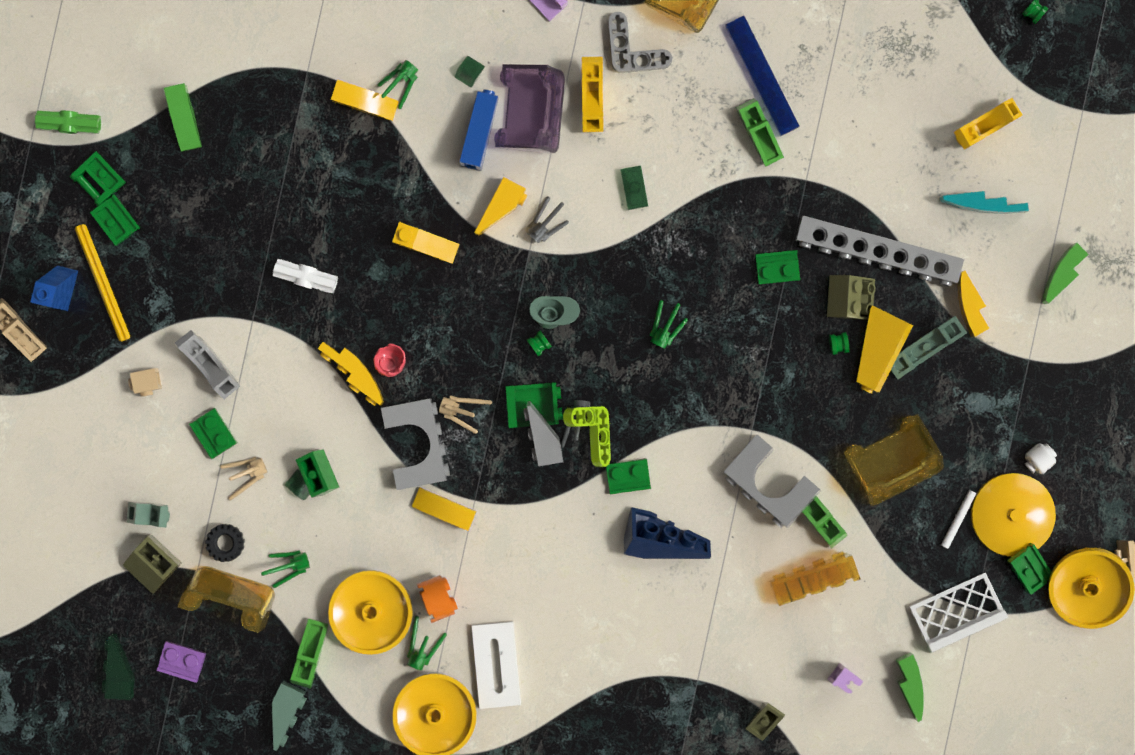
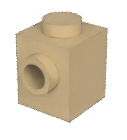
(145, 382)

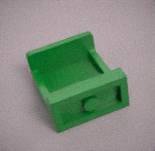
(542, 396)

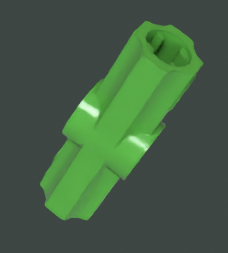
(68, 122)

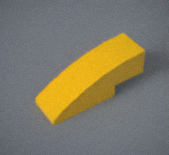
(364, 100)
(970, 304)
(444, 509)

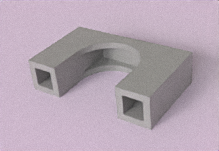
(421, 414)
(784, 509)

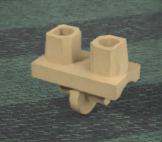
(1126, 552)

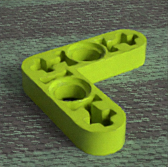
(599, 423)

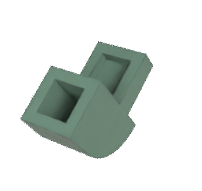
(148, 514)

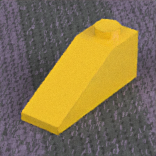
(504, 202)
(425, 242)

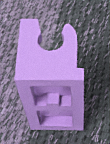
(843, 676)

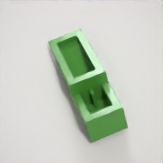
(182, 117)
(759, 132)
(1063, 272)
(824, 523)
(309, 653)
(911, 685)

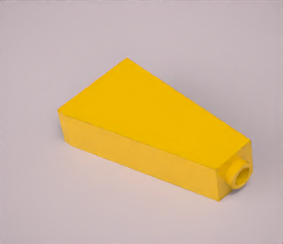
(881, 347)

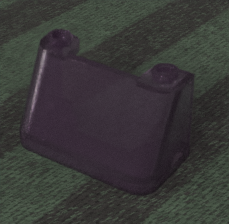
(532, 108)

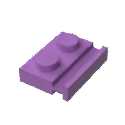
(181, 661)

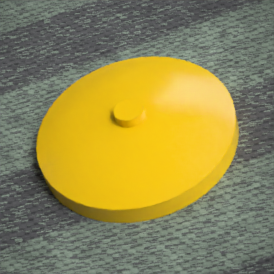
(1012, 513)
(1091, 588)
(370, 612)
(434, 715)

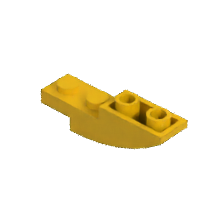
(360, 376)

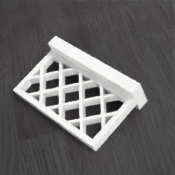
(966, 629)

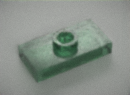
(634, 188)

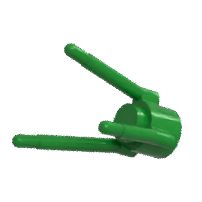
(405, 72)
(662, 336)
(299, 562)
(418, 658)

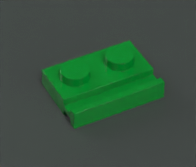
(115, 220)
(777, 267)
(213, 433)
(628, 476)
(1030, 568)

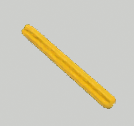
(102, 282)

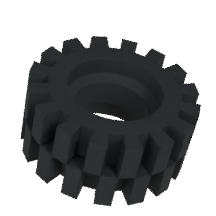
(218, 554)

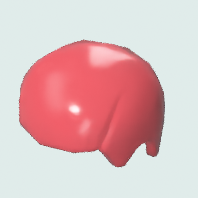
(389, 360)

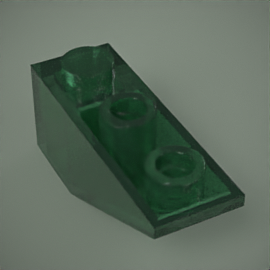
(119, 675)

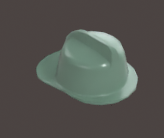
(554, 311)

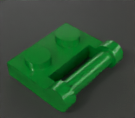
(102, 173)

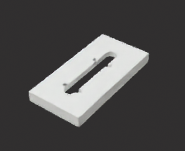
(508, 660)

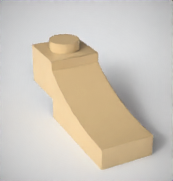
(19, 333)

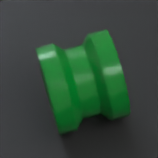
(1035, 11)
(539, 343)
(839, 343)

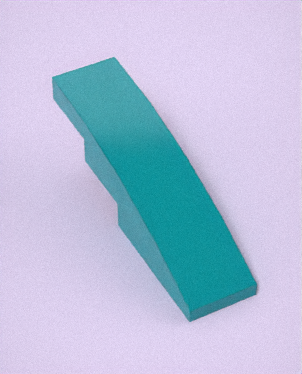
(976, 202)

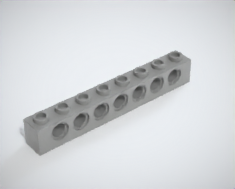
(951, 264)

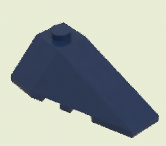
(656, 539)

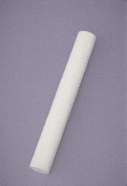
(958, 519)

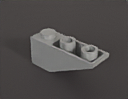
(546, 441)

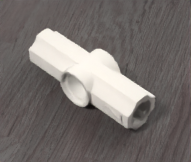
(305, 276)

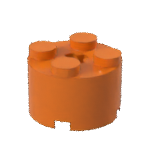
(437, 599)

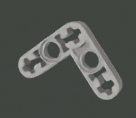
(631, 57)

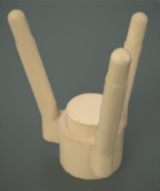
(450, 407)
(256, 468)

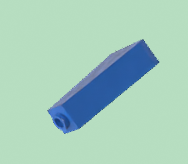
(479, 130)
(55, 288)

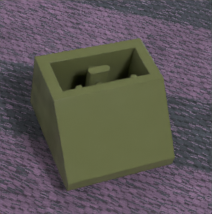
(850, 297)
(151, 563)

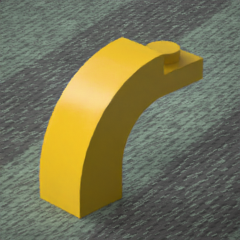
(592, 94)
(987, 123)

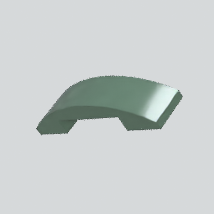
(928, 346)

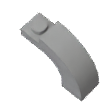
(208, 363)

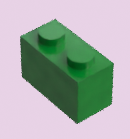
(317, 473)

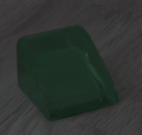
(469, 71)
(297, 485)

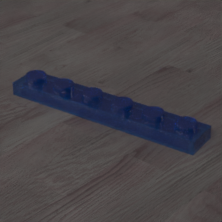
(762, 76)

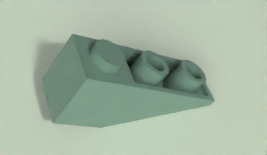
(284, 708)

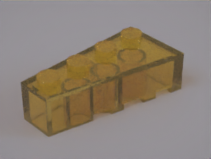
(814, 578)

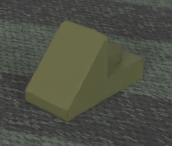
(765, 721)

